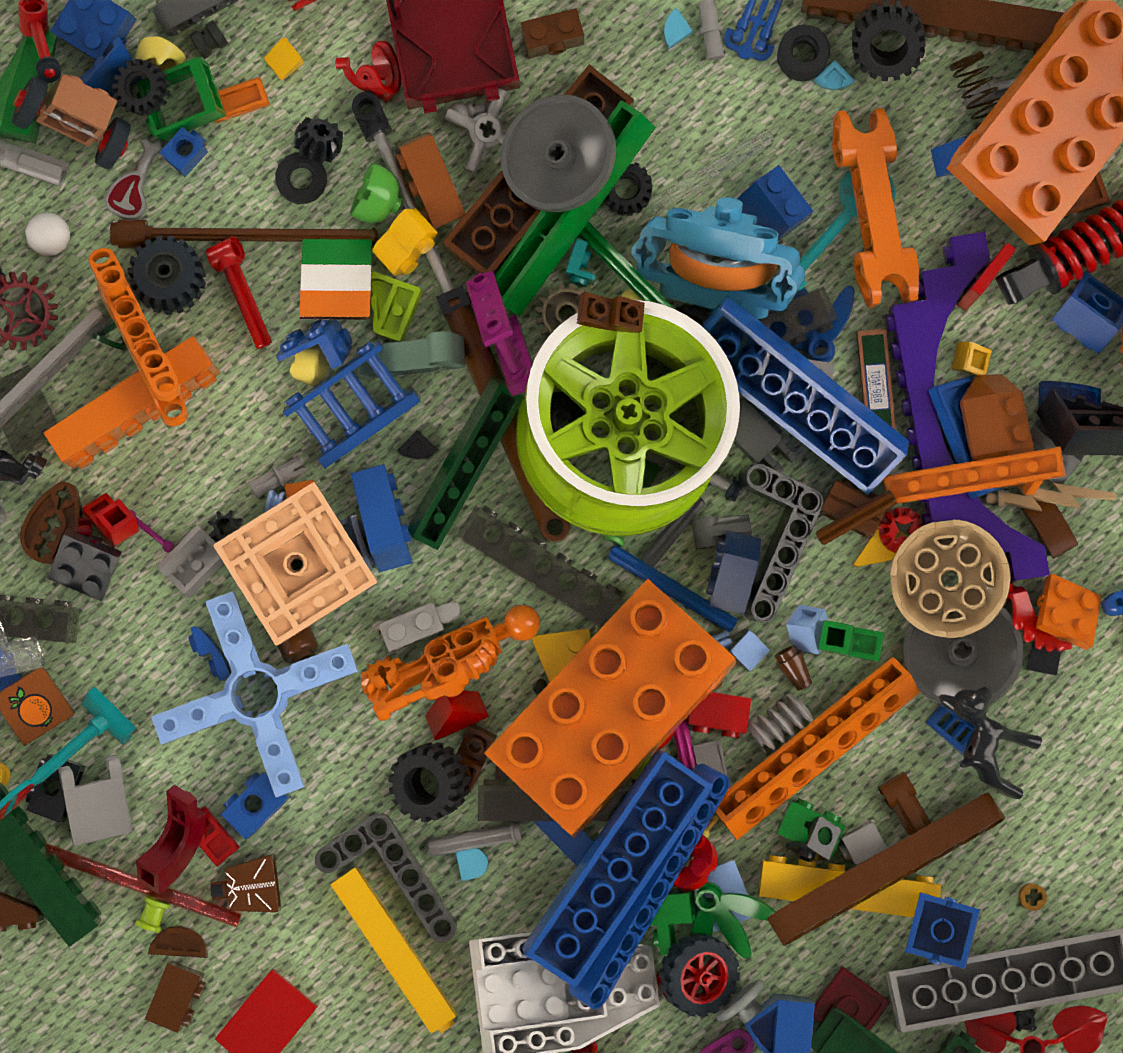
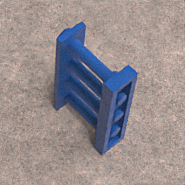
(354, 433)

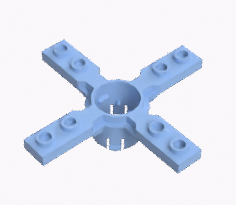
(226, 705)

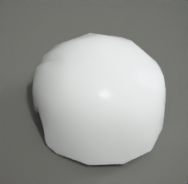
(47, 234)

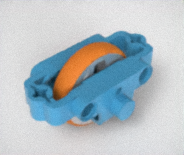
(717, 257)

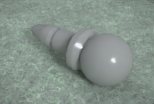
(469, 110)

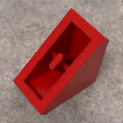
(455, 713)

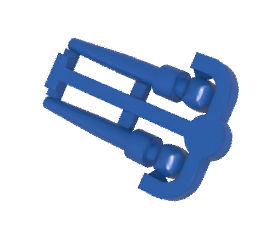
(745, 50)

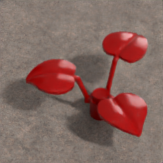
(1078, 1027)

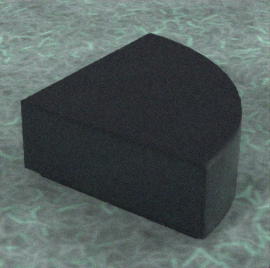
(417, 447)

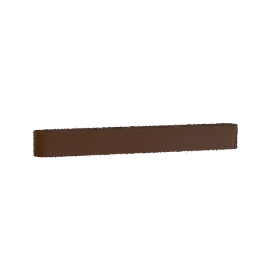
(885, 869)

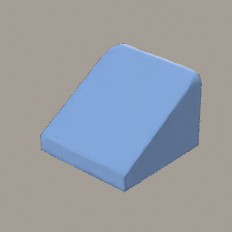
(749, 650)

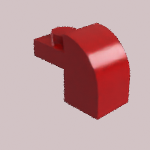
(111, 519)

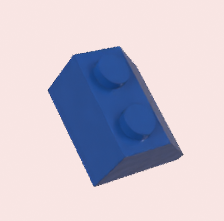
(776, 203)
(1091, 313)

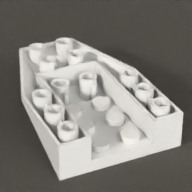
(531, 1008)

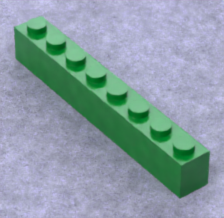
(556, 231)

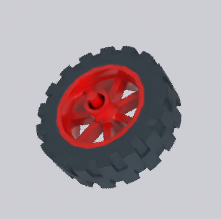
(720, 984)

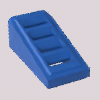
(951, 739)

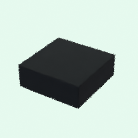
(1042, 660)

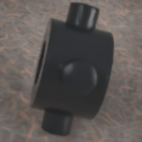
(1025, 1020)

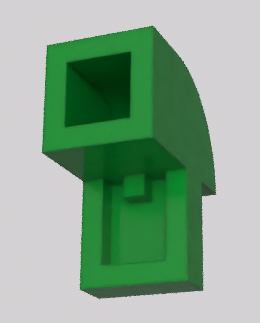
(851, 641)
(676, 909)

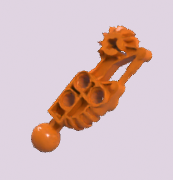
(446, 662)

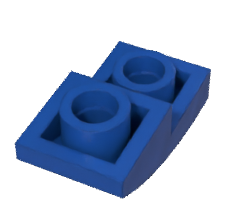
(205, 645)

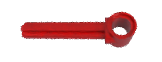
(227, 258)

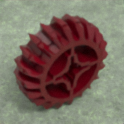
(25, 298)

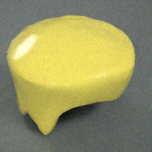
(159, 52)
(310, 366)

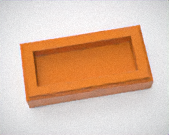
(243, 98)

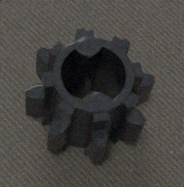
(235, 523)

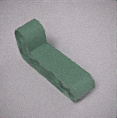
(436, 353)

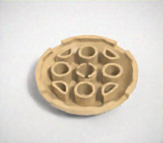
(945, 549)

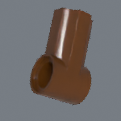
(902, 799)

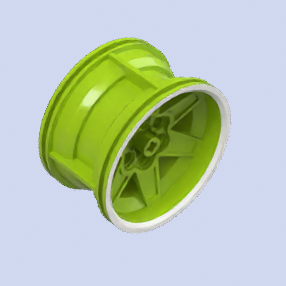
(699, 373)

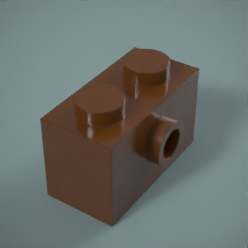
(552, 33)

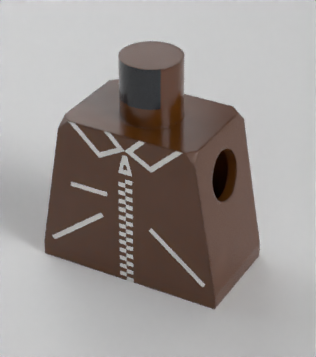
(250, 886)

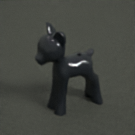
(984, 740)

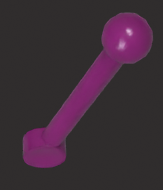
(167, 546)

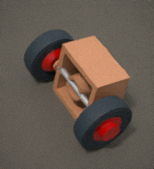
(76, 113)

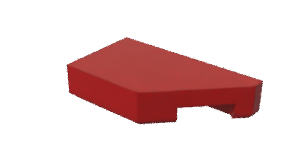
(216, 840)

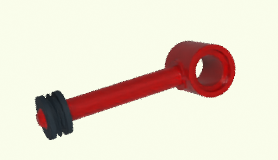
(34, 23)

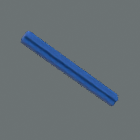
(672, 588)

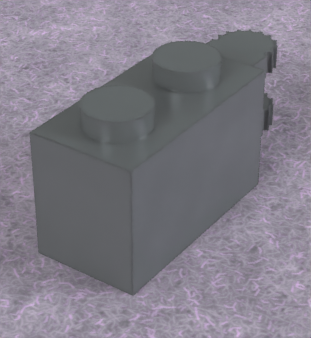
(758, 437)

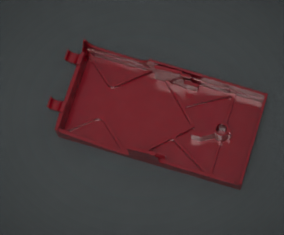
(452, 50)

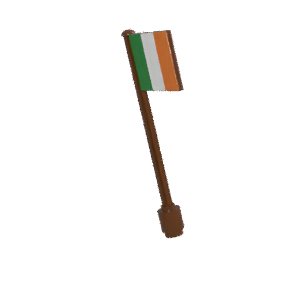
(333, 266)

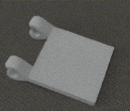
(97, 807)

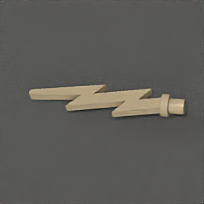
(1063, 497)

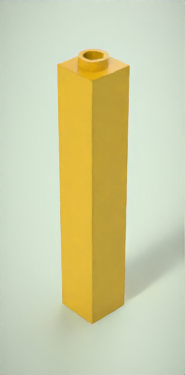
(395, 951)

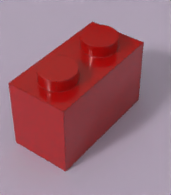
(722, 713)

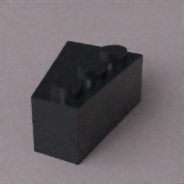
(1081, 425)

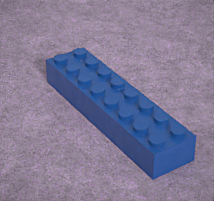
(805, 399)
(616, 868)

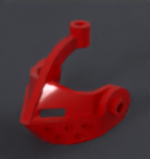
(369, 78)

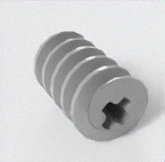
(780, 722)

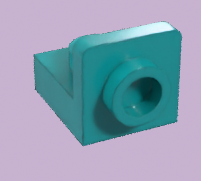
(580, 258)

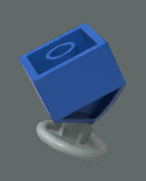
(777, 1025)

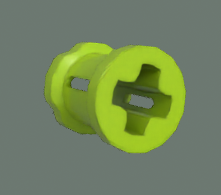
(152, 914)

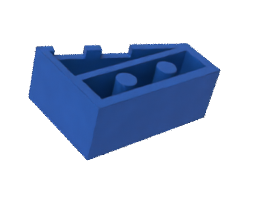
(381, 517)

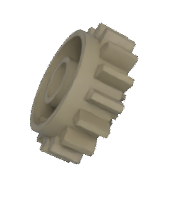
(556, 302)

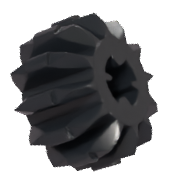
(318, 139)

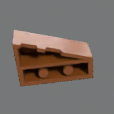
(430, 180)

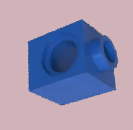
(184, 164)

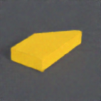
(875, 551)

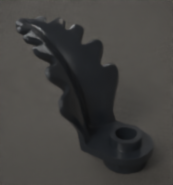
(18, 473)

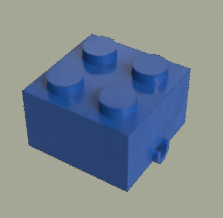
(93, 25)
(942, 930)

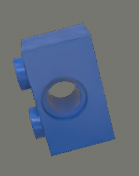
(244, 819)

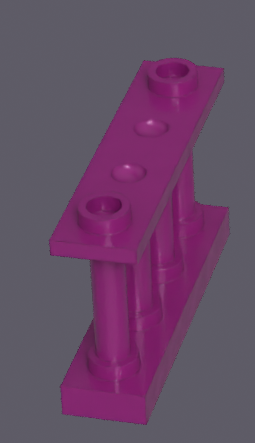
(501, 331)

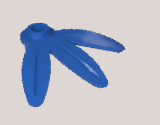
(842, 308)

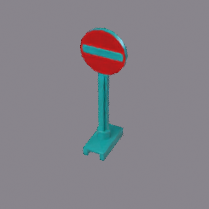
(105, 718)

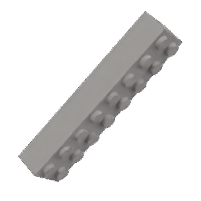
(1007, 980)

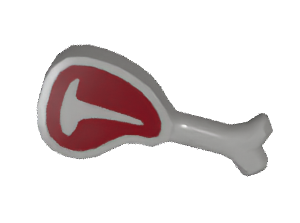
(126, 194)

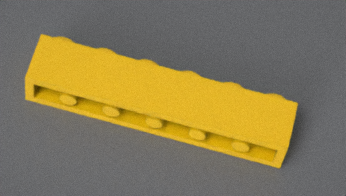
(793, 881)

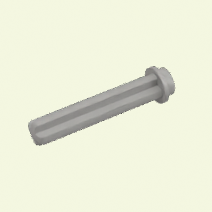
(474, 839)

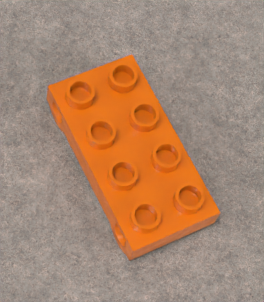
(1051, 124)
(611, 708)

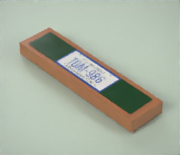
(876, 373)

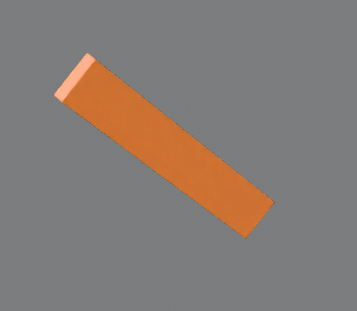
(976, 475)

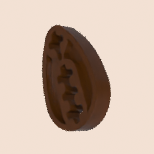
(37, 518)

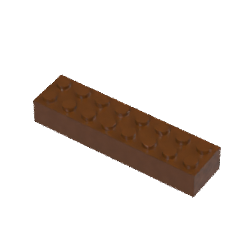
(499, 216)

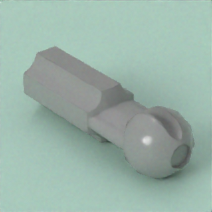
(33, 163)

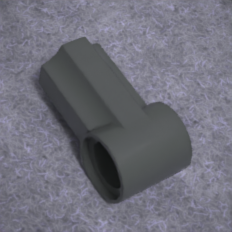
(710, 529)

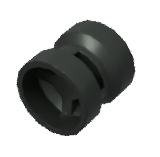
(208, 39)

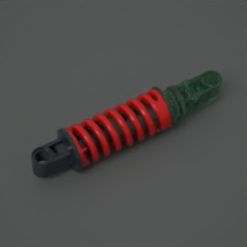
(1050, 262)

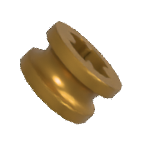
(1039, 903)

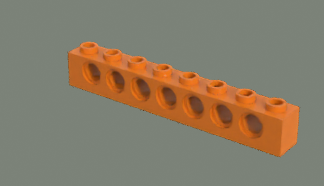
(816, 747)

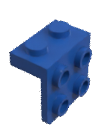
(330, 336)

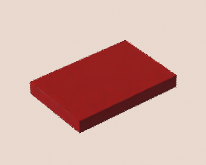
(986, 277)
(267, 1017)

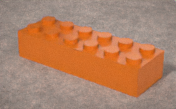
(126, 408)

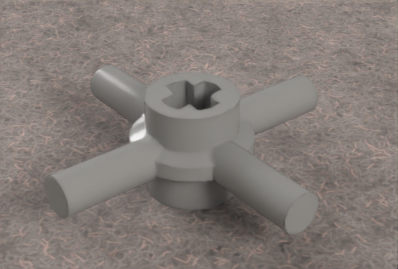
(473, 124)

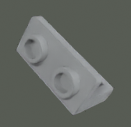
(191, 562)

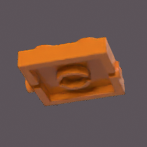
(1068, 611)

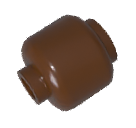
(299, 646)

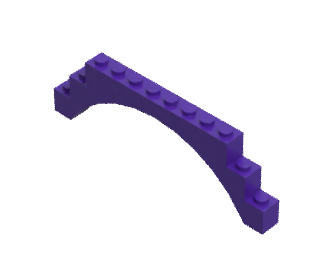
(917, 336)

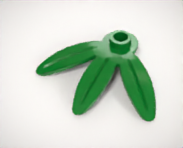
(719, 909)

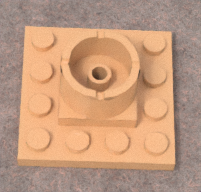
(263, 559)

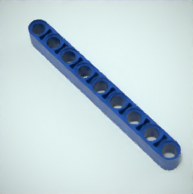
(617, 952)

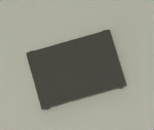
(30, 422)

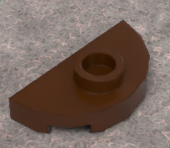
(179, 942)

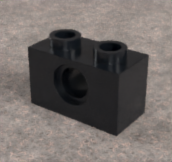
(48, 805)

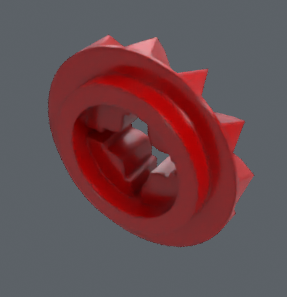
(888, 527)

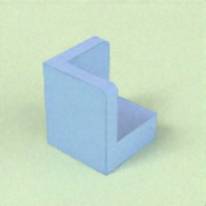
(806, 628)

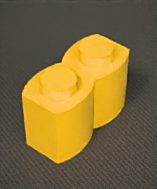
(405, 242)

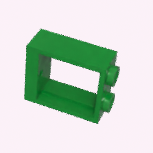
(207, 90)

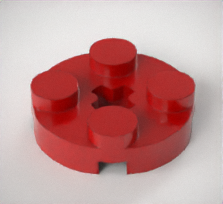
(699, 868)

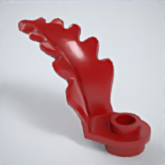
(1026, 620)

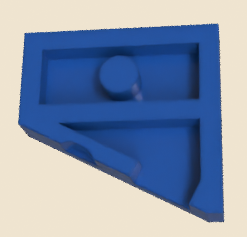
(105, 68)

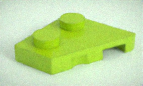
(393, 306)

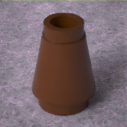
(793, 666)

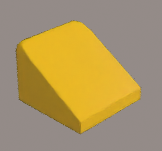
(283, 59)
(971, 358)

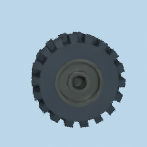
(171, 286)

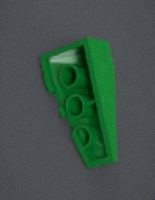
(16, 77)

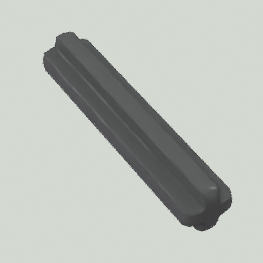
(670, 534)

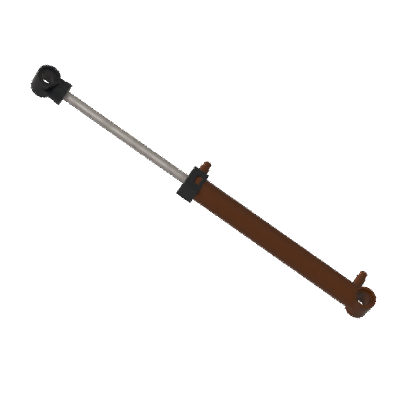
(458, 313)

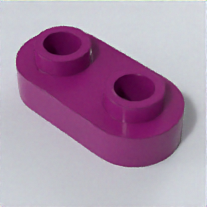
(724, 1043)

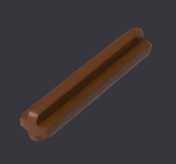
(856, 517)

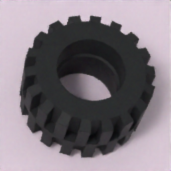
(888, 18)
(408, 785)

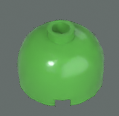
(376, 196)

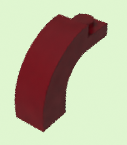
(177, 843)

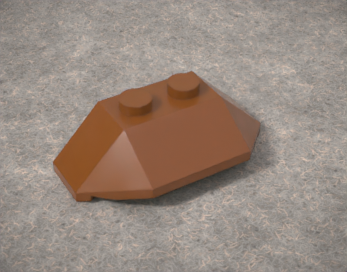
(995, 419)

